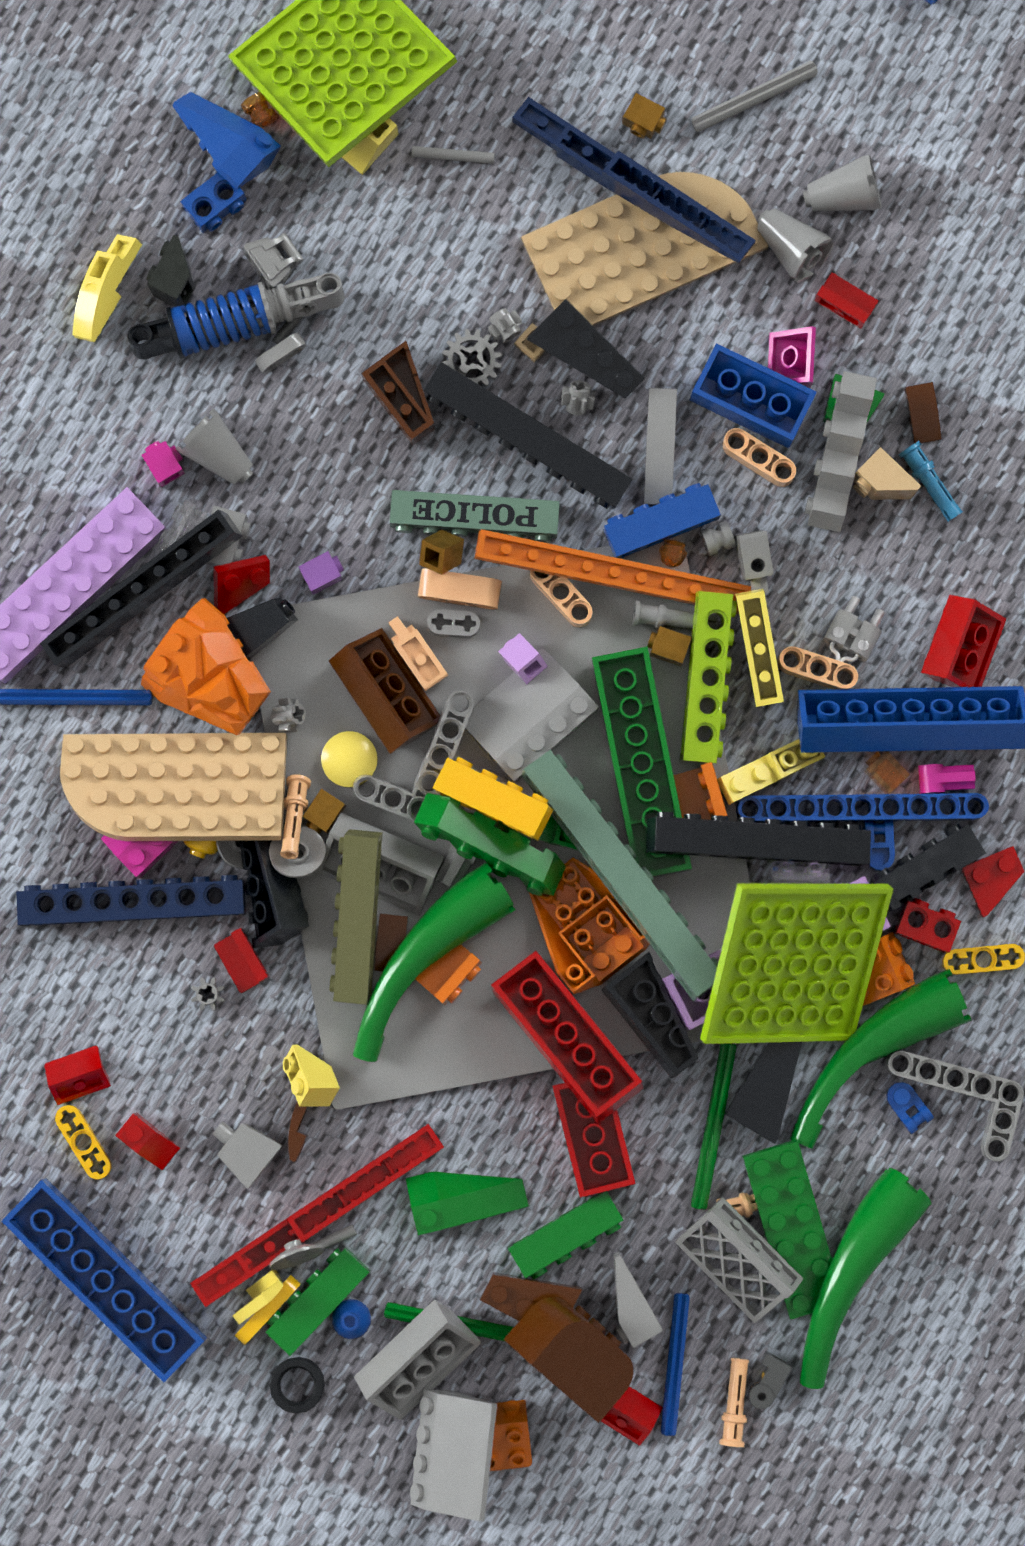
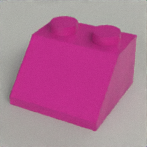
(138, 855)

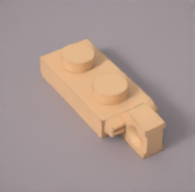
(417, 654)

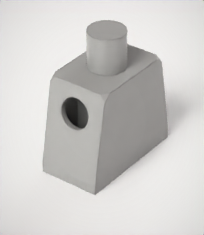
(751, 547)
(246, 1151)

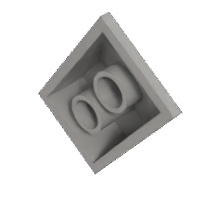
(634, 1314)

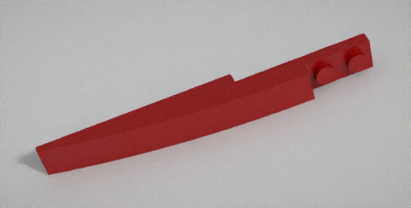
(317, 1214)

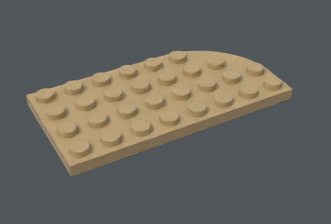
(623, 257)
(177, 785)

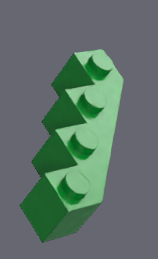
(477, 837)

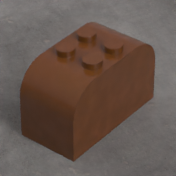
(573, 1354)

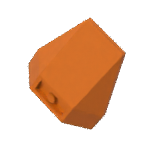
(586, 929)

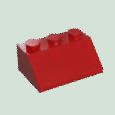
(963, 643)

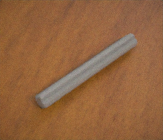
(754, 96)

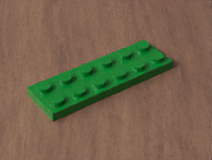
(790, 1219)

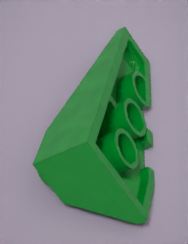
(454, 1199)

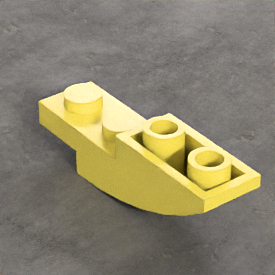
(98, 291)
(766, 771)

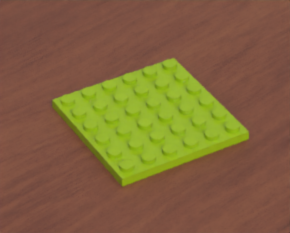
(341, 67)
(795, 962)

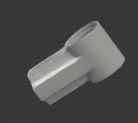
(454, 868)

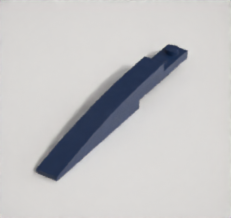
(633, 182)

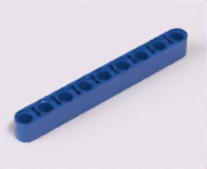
(875, 803)

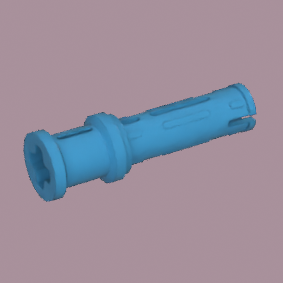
(923, 469)

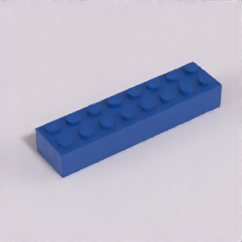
(911, 719)
(104, 1279)

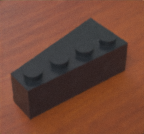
(579, 344)
(931, 865)
(275, 897)
(652, 1015)

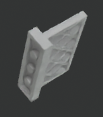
(751, 1249)

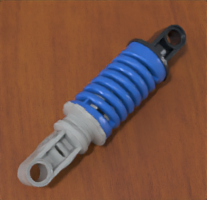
(234, 317)

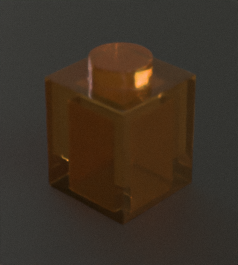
(885, 771)

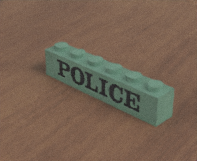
(472, 513)

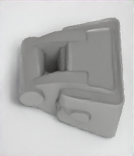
(269, 263)

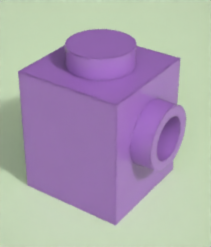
(321, 572)

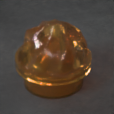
(672, 553)

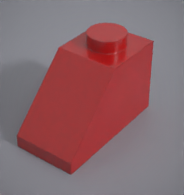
(147, 1141)

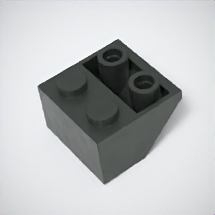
(171, 278)

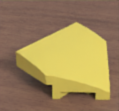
(261, 1293)

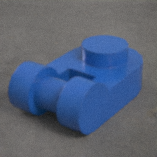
(881, 853)
(901, 1098)

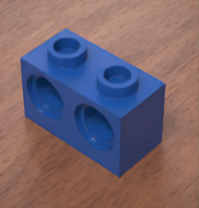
(208, 195)

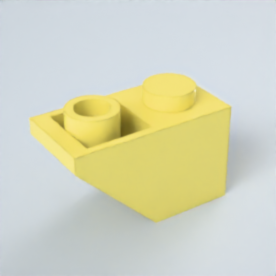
(371, 147)
(310, 1078)

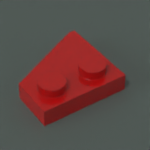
(239, 581)
(992, 878)

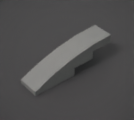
(660, 444)

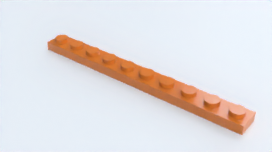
(598, 568)

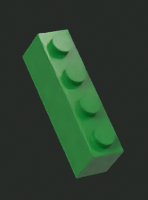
(565, 1234)
(317, 1302)

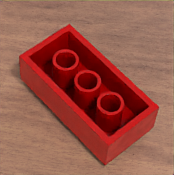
(595, 1149)

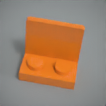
(700, 792)

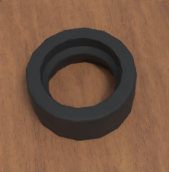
(278, 1396)

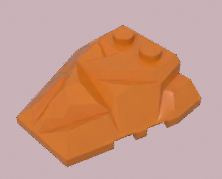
(205, 671)

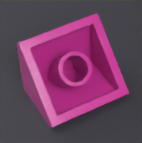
(793, 354)

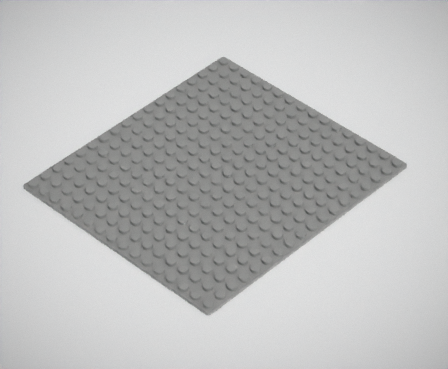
(475, 1037)

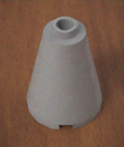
(845, 189)
(794, 243)
(217, 449)

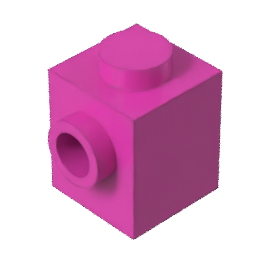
(163, 462)

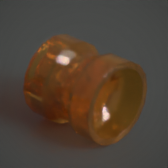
(259, 111)

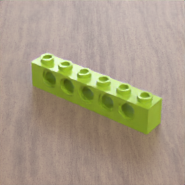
(691, 747)

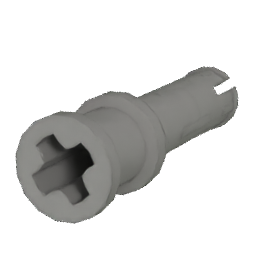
(662, 617)

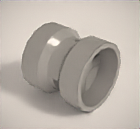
(715, 539)

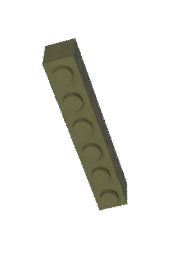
(357, 916)

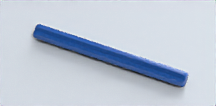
(74, 697)

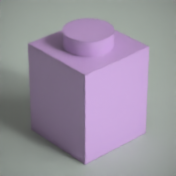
(522, 658)

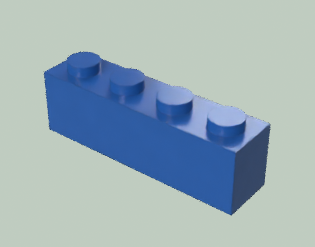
(662, 521)

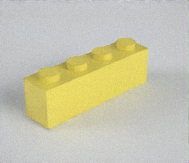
(759, 647)

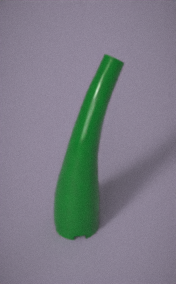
(453, 919)
(906, 1020)
(873, 1232)

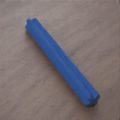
(675, 1364)

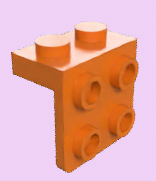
(889, 970)
(449, 973)
(511, 1437)

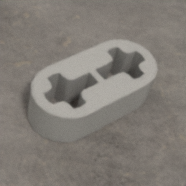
(280, 353)
(454, 616)

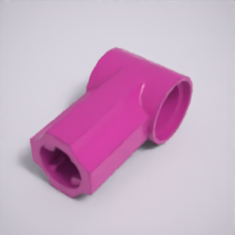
(945, 778)

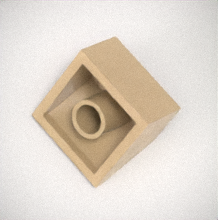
(884, 479)

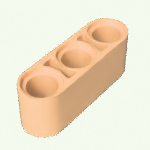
(752, 445)
(460, 589)
(565, 605)
(803, 670)

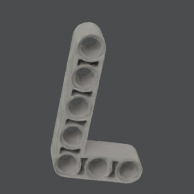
(427, 766)
(967, 1087)

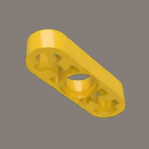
(1003, 949)
(101, 1156)
(264, 1314)

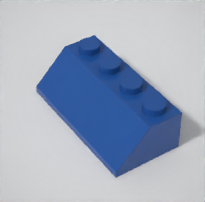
(752, 395)

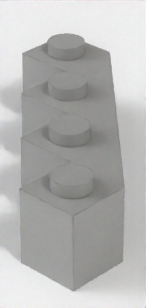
(841, 451)

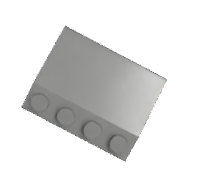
(526, 721)
(453, 1454)

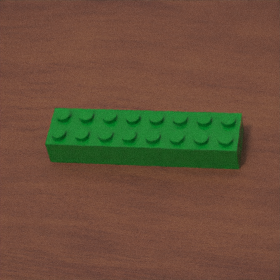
(638, 751)

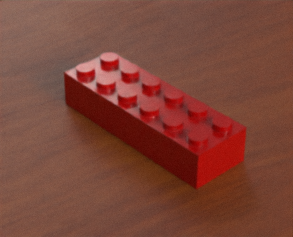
(567, 1037)

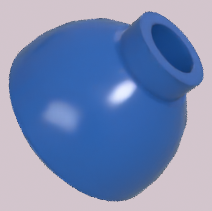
(351, 1319)

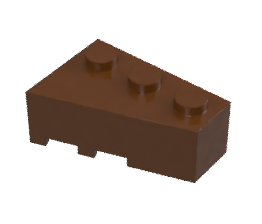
(400, 392)
(517, 1295)

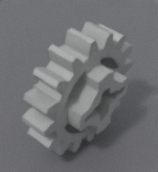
(479, 348)

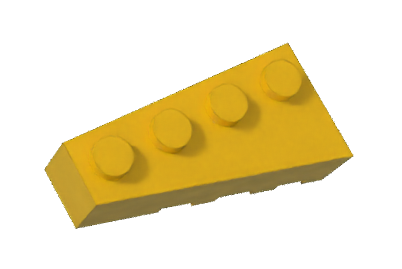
(493, 798)

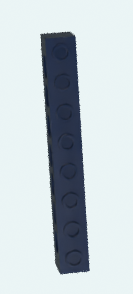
(30, 912)

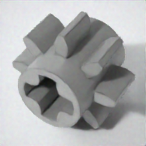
(505, 325)
(578, 397)
(288, 715)
(215, 990)

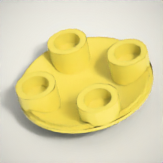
(348, 757)

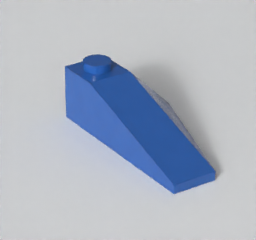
(236, 145)

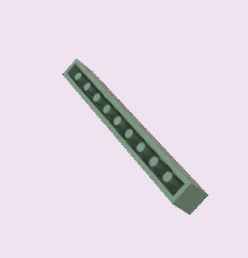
(622, 874)

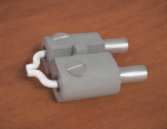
(852, 634)

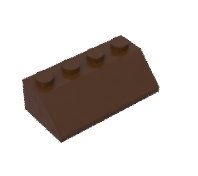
(385, 690)

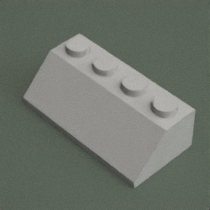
(405, 868)
(416, 1360)

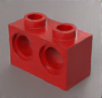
(925, 932)

